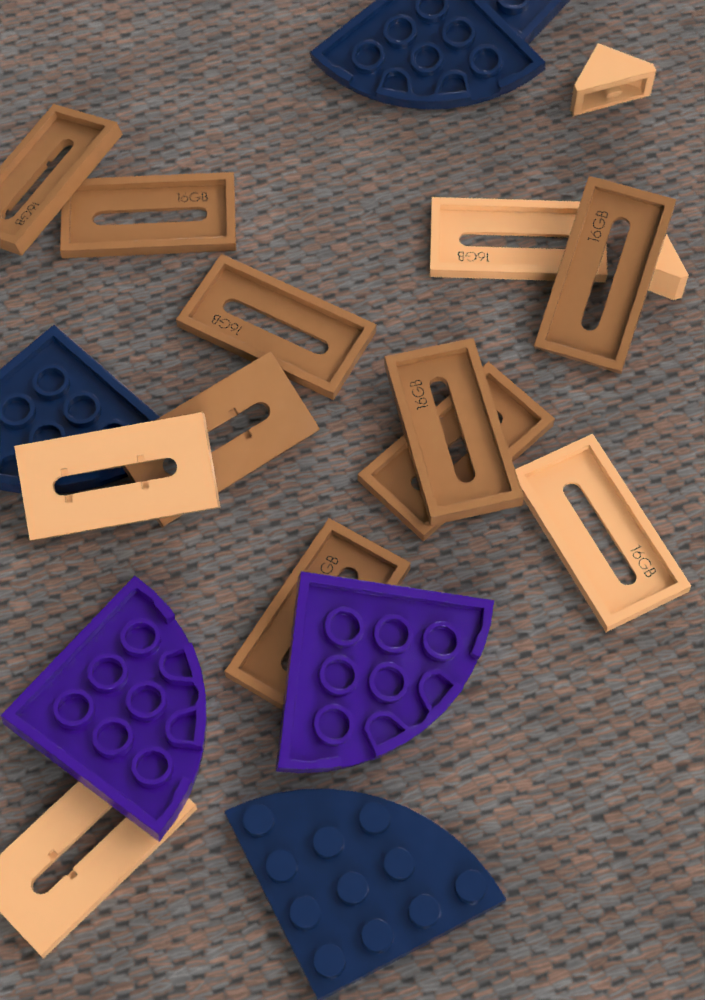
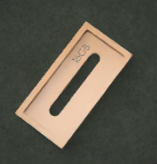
(503, 217)
(590, 469)
(186, 491)
(51, 916)

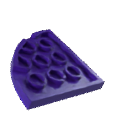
(372, 668)
(123, 709)

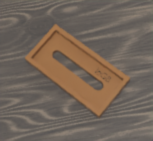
(57, 129)
(199, 191)
(599, 208)
(234, 281)
(254, 384)
(392, 471)
(495, 478)
(332, 551)

